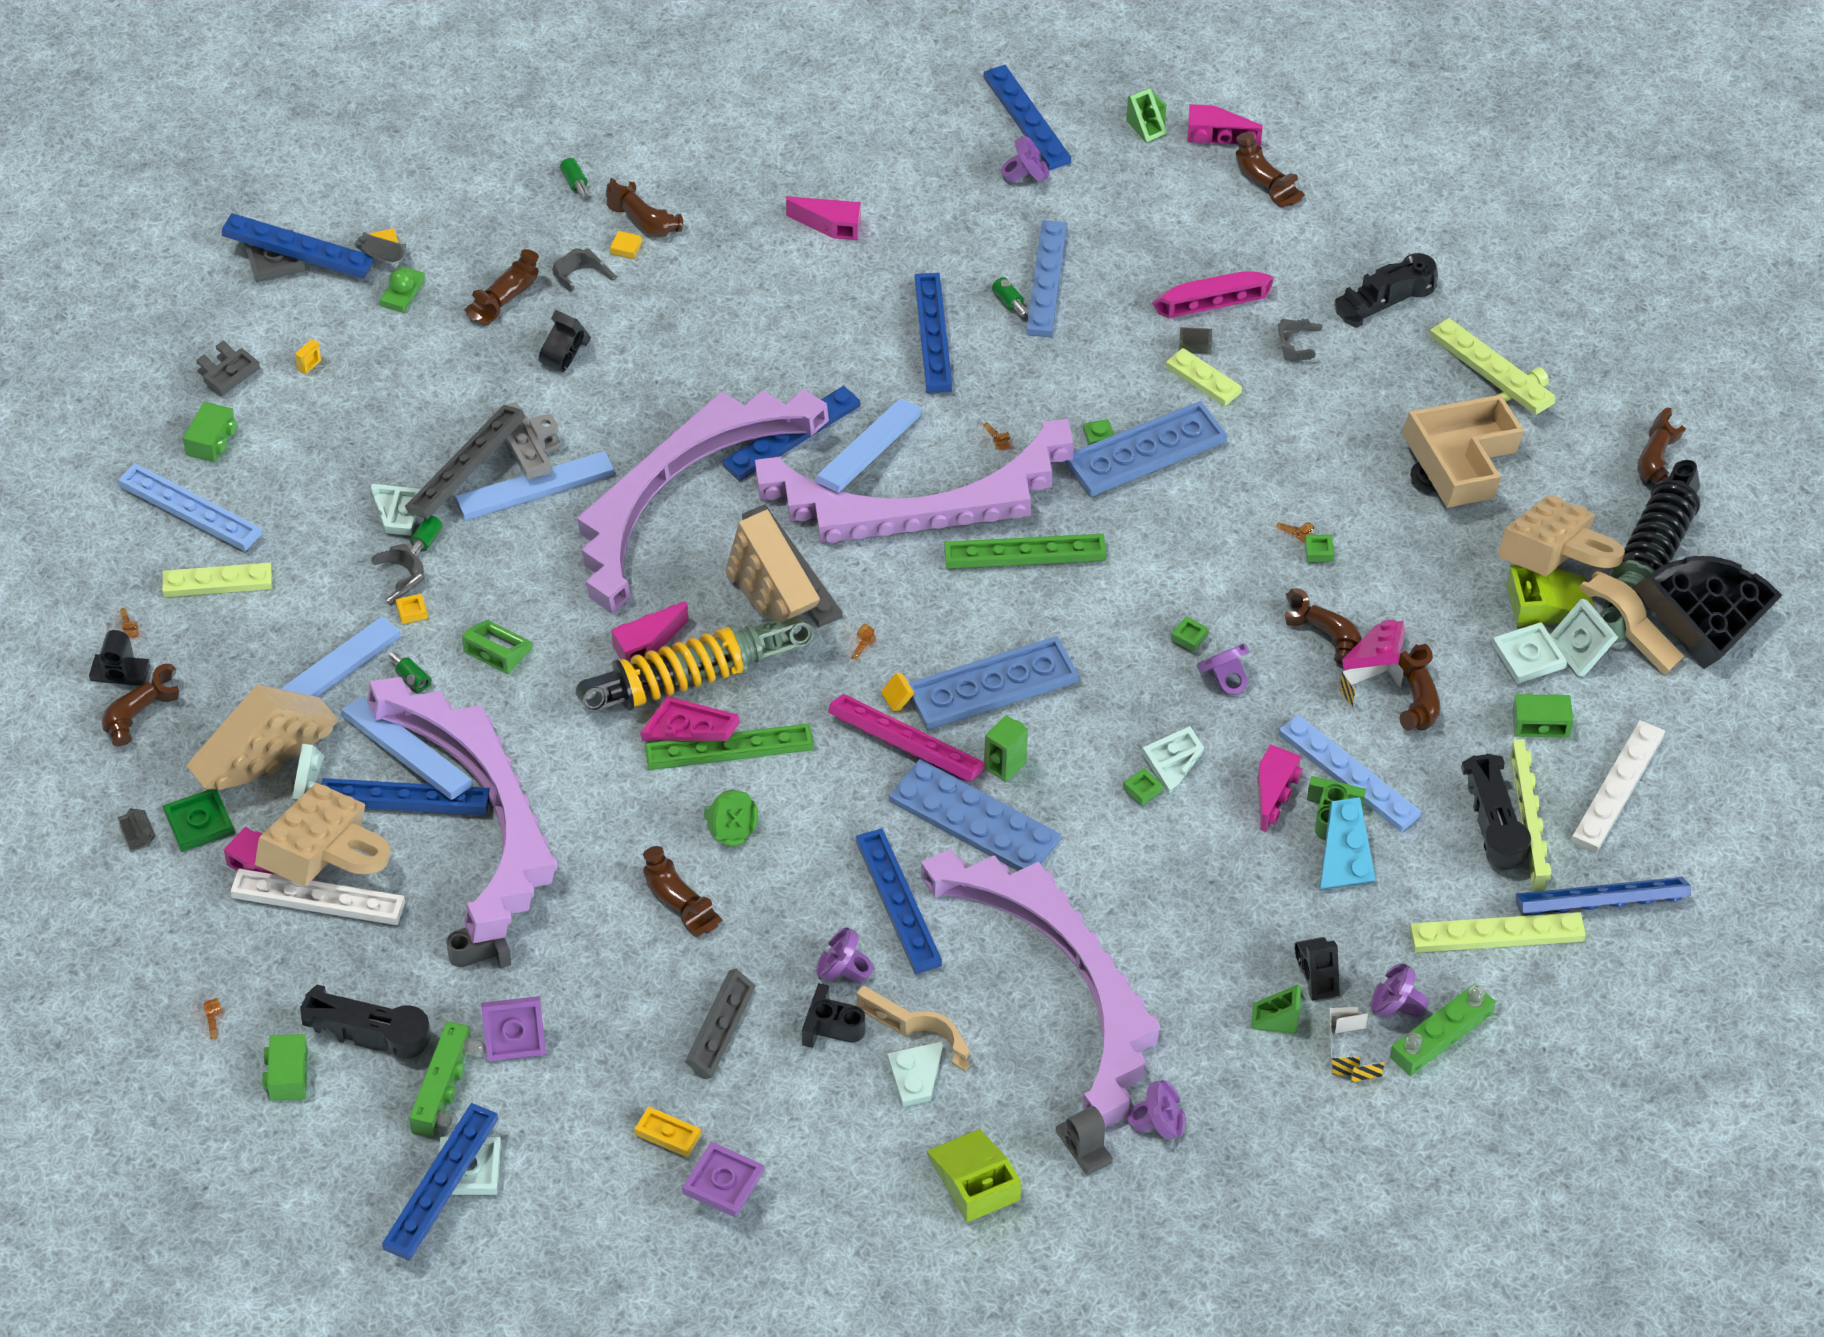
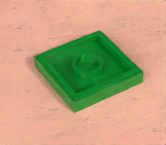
(198, 819)

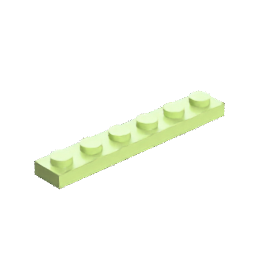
(1492, 366)
(1528, 808)
(1497, 932)

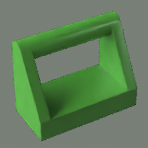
(492, 653)

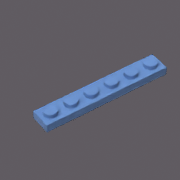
(1046, 278)

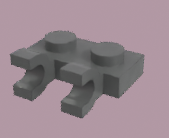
(230, 372)

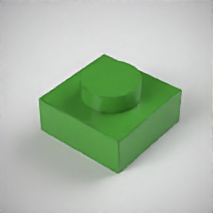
(1097, 431)
(1319, 548)
(1189, 634)
(1143, 786)

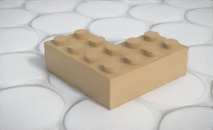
(1457, 445)

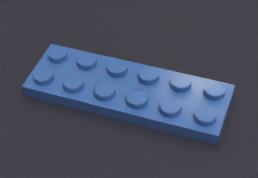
(1146, 448)
(992, 682)
(974, 817)

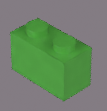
(209, 432)
(1542, 715)
(1006, 748)
(286, 1067)

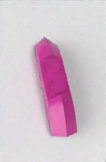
(1213, 293)

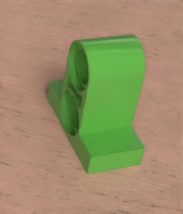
(1326, 791)

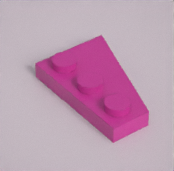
(1378, 647)
(689, 722)

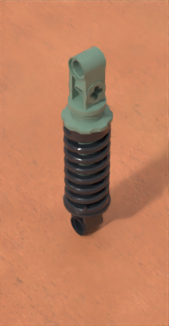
(1656, 533)

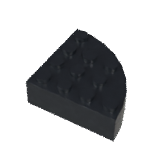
(1707, 603)

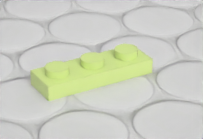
(1203, 377)

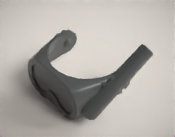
(381, 248)
(576, 260)
(1288, 328)
(403, 556)

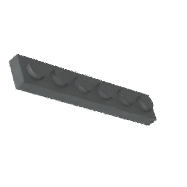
(465, 462)
(827, 608)

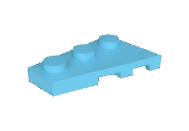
(1347, 847)

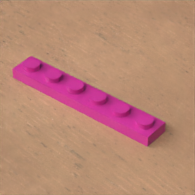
(906, 737)

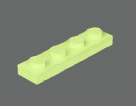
(217, 579)

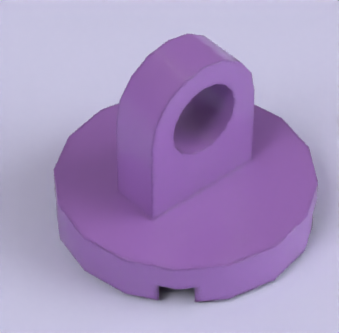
(1025, 162)
(1224, 664)
(842, 958)
(1398, 994)
(1160, 1111)

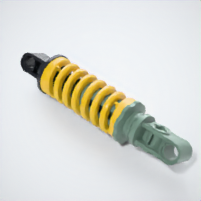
(691, 662)

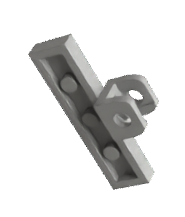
(529, 444)

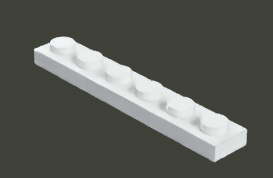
(1618, 786)
(318, 897)

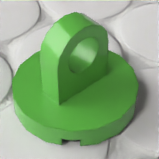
(731, 817)

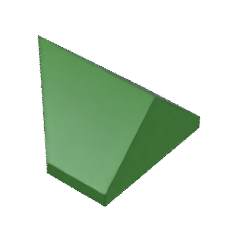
(1147, 114)
(1278, 1011)

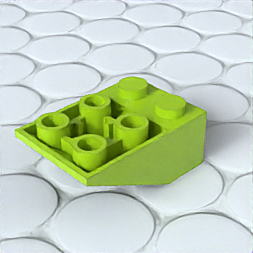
(1542, 597)
(976, 1174)

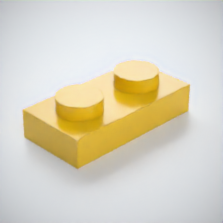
(667, 1132)

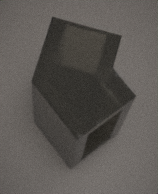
(1195, 340)
(136, 829)

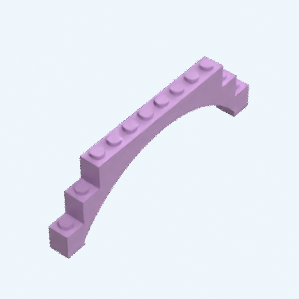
(714, 427)
(857, 517)
(472, 741)
(1037, 901)

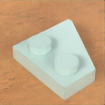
(391, 508)
(1173, 757)
(308, 770)
(915, 1072)

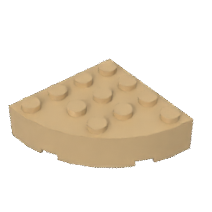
(769, 570)
(261, 737)

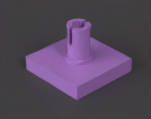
(513, 1028)
(723, 1179)

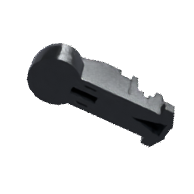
(1388, 286)
(1504, 837)
(371, 1026)

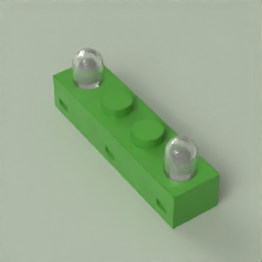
(1442, 1029)
(440, 1079)

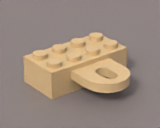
(1552, 534)
(320, 831)

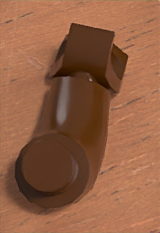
(1256, 167)
(648, 219)
(506, 287)
(1651, 463)
(1342, 630)
(1426, 702)
(119, 714)
(668, 886)

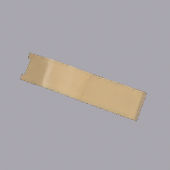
(1638, 626)
(908, 1023)

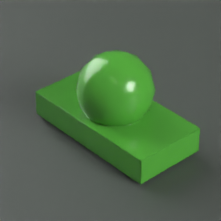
(402, 288)

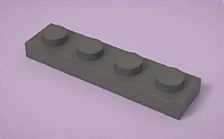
(720, 1023)

